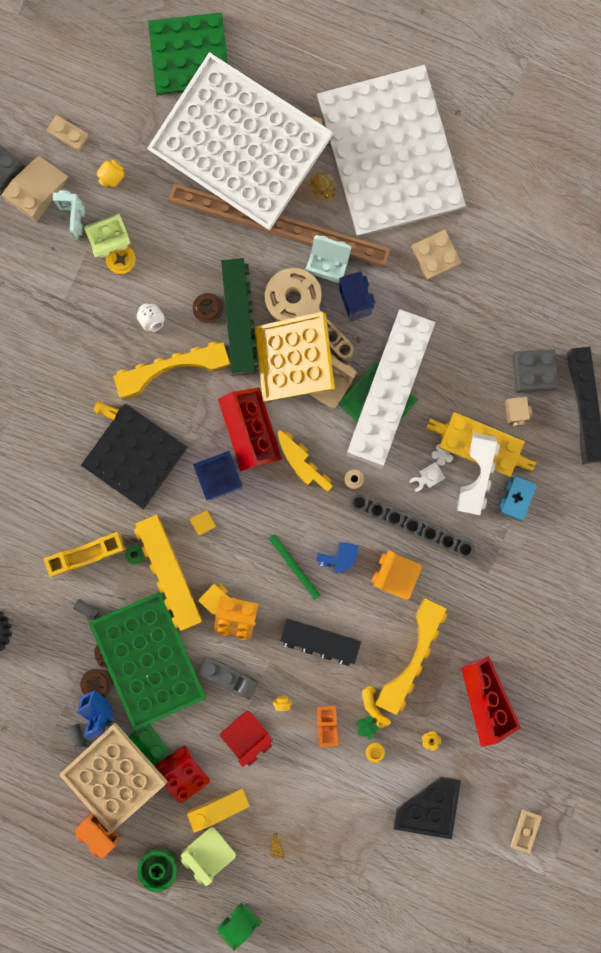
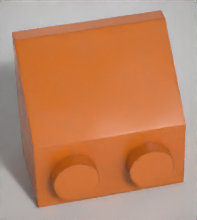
(96, 836)

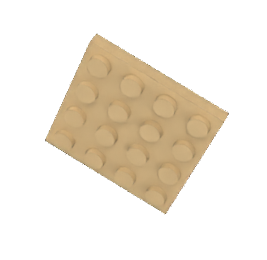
(113, 778)

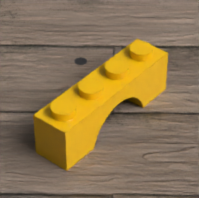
(84, 555)

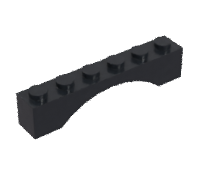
(584, 383)

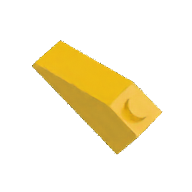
(217, 810)

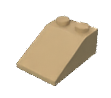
(34, 188)

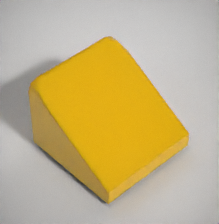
(202, 523)

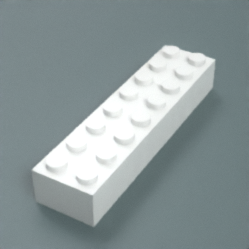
(390, 389)

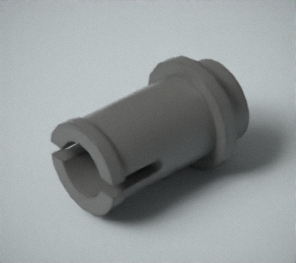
(86, 610)
(77, 736)

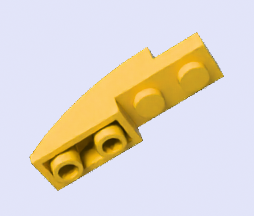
(296, 458)

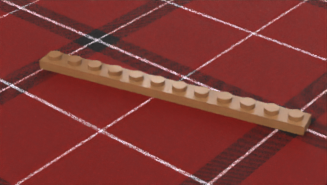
(283, 227)

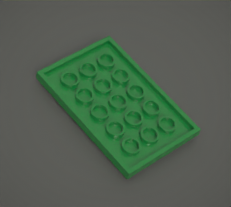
(147, 660)

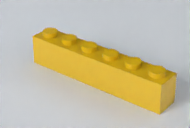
(169, 573)

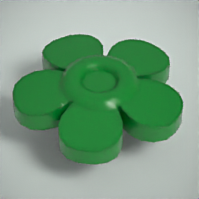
(366, 728)

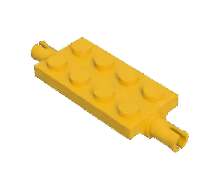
(458, 437)

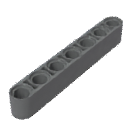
(419, 533)

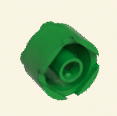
(148, 874)
(239, 927)

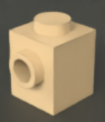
(518, 411)

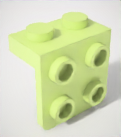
(107, 235)
(207, 856)

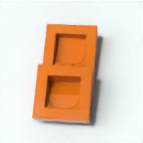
(327, 726)

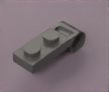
(228, 678)

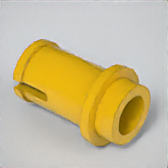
(105, 410)

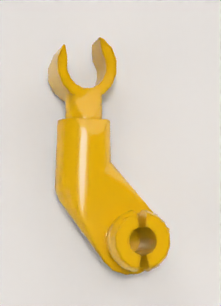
(369, 705)

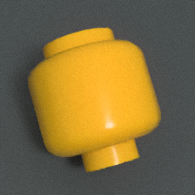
(110, 173)

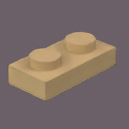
(67, 133)
(526, 831)

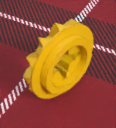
(119, 268)

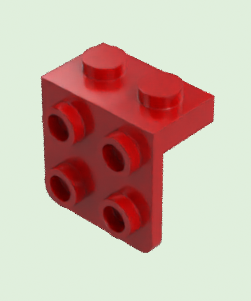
(247, 738)
(182, 774)

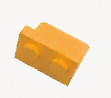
(396, 575)
(235, 618)

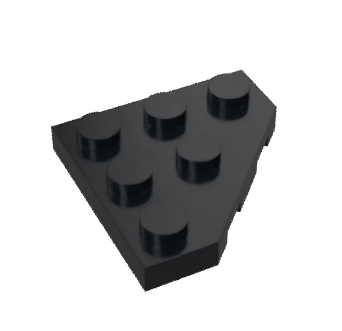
(430, 810)

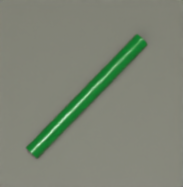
(294, 566)

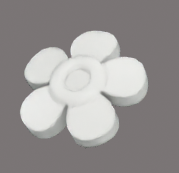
(442, 455)

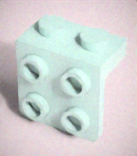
(70, 202)
(328, 258)

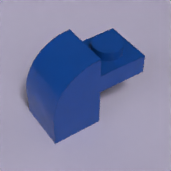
(343, 561)
(97, 712)

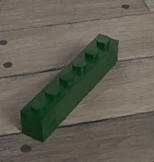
(238, 318)

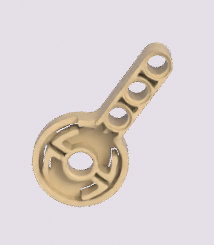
(283, 284)

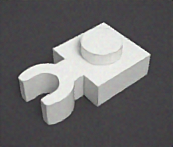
(430, 476)

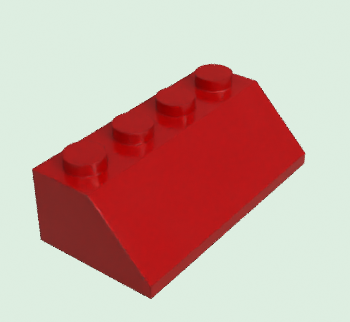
(249, 428)

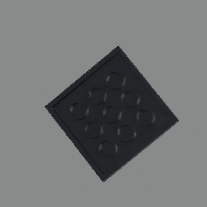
(134, 456)

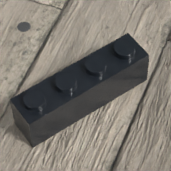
(318, 640)

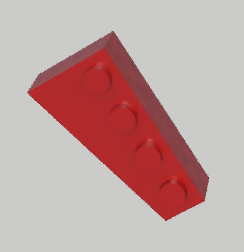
(489, 702)

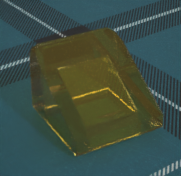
(276, 847)

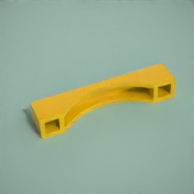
(133, 382)
(393, 693)

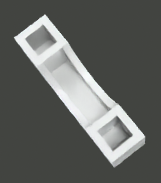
(472, 496)

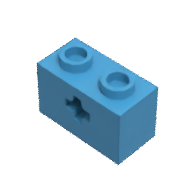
(525, 492)

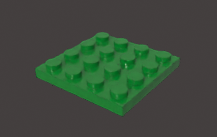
(181, 47)

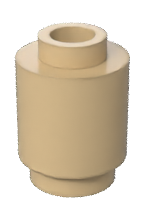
(347, 479)

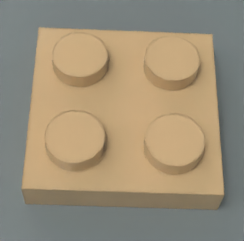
(436, 254)

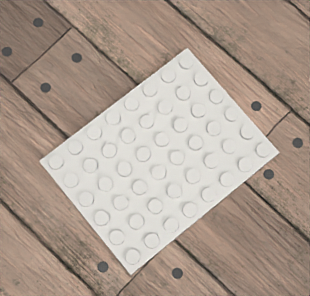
(240, 141)
(391, 151)

